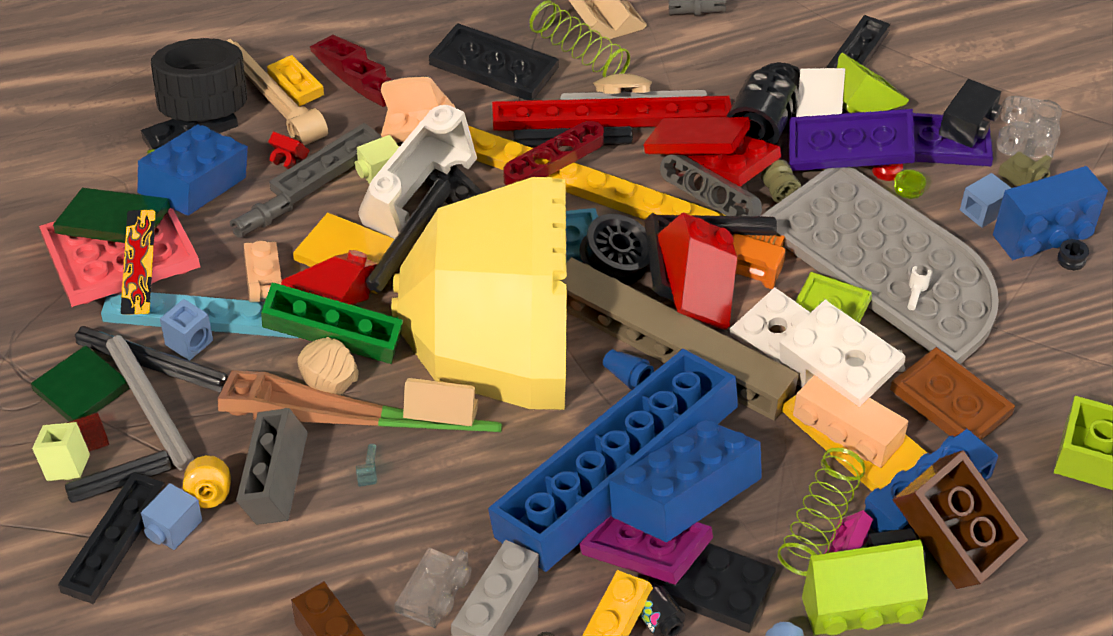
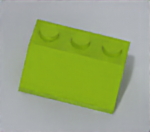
(865, 588)

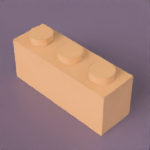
(866, 430)

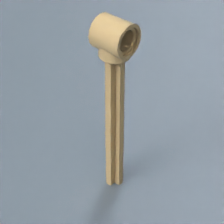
(301, 123)

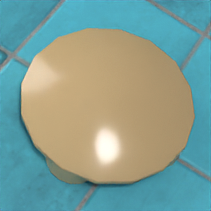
(613, 83)

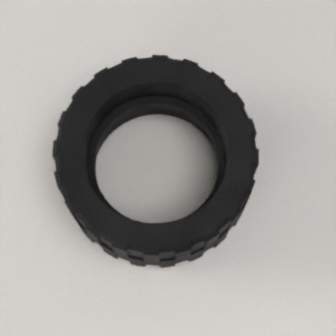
(199, 79)

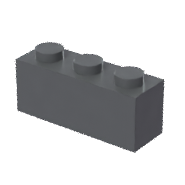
(272, 466)

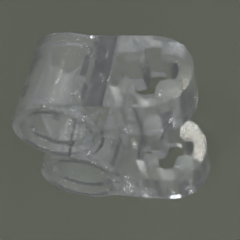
(1032, 127)

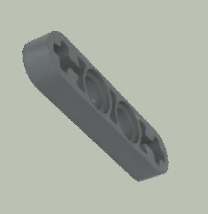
(711, 184)

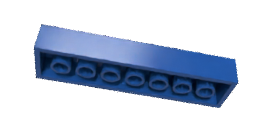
(572, 490)

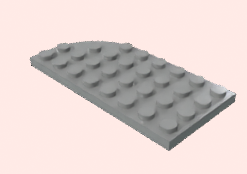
(873, 241)

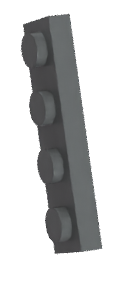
(323, 165)

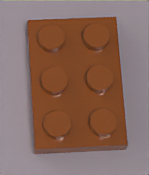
(951, 396)

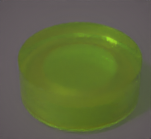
(909, 184)

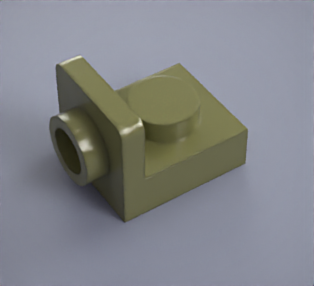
(1023, 170)

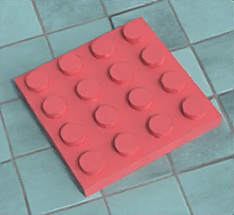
(95, 266)

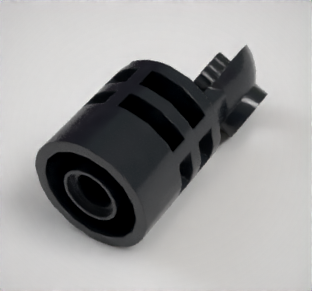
(768, 100)

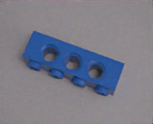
(879, 502)

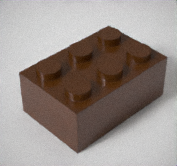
(960, 520)

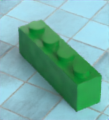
(319, 317)

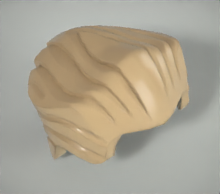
(327, 366)

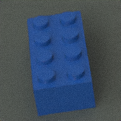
(685, 480)

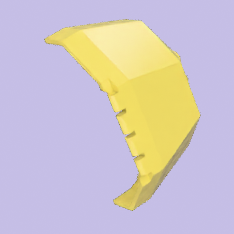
(488, 294)

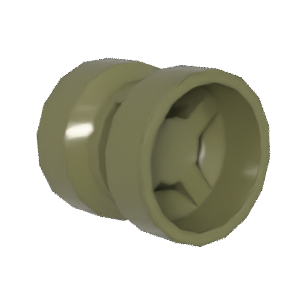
(780, 180)

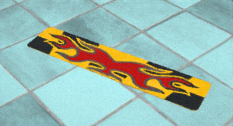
(138, 262)

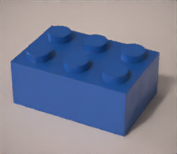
(192, 169)
(1049, 212)

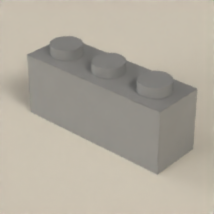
(498, 593)

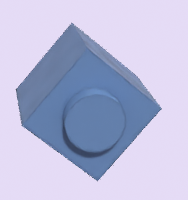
(983, 199)
(171, 516)

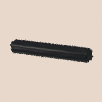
(536, 137)
(739, 224)

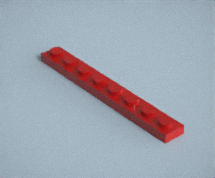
(607, 112)

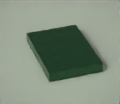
(104, 213)

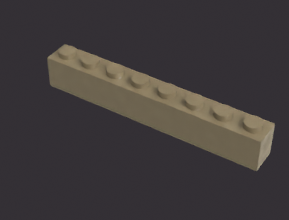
(664, 332)

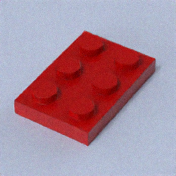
(744, 163)

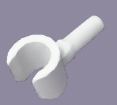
(917, 284)

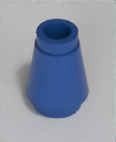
(627, 368)

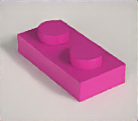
(851, 533)

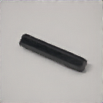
(116, 476)

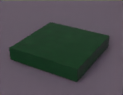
(80, 385)

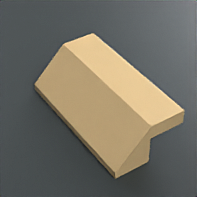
(609, 17)

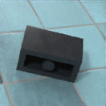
(970, 113)

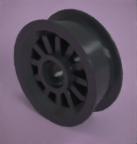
(616, 247)

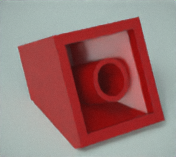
(336, 278)

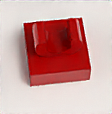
(286, 147)

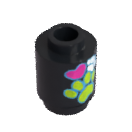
(662, 613)

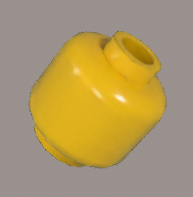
(207, 480)

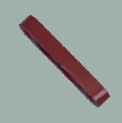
(583, 138)

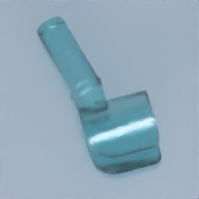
(367, 473)

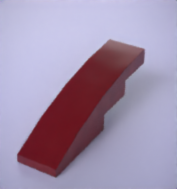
(352, 66)

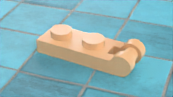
(261, 268)

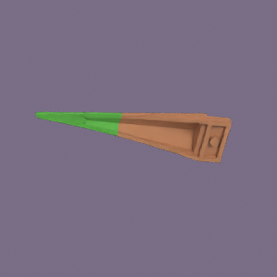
(262, 391)

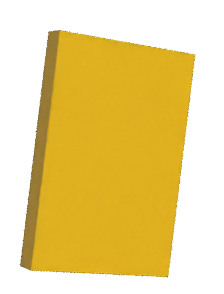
(338, 236)

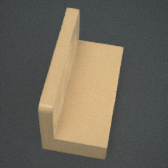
(439, 402)

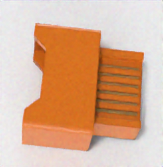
(760, 257)

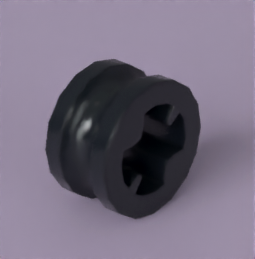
(1075, 247)

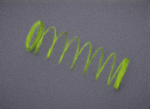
(535, 12)
(839, 476)

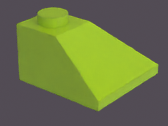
(867, 90)

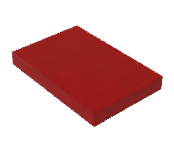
(697, 135)

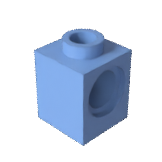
(186, 329)

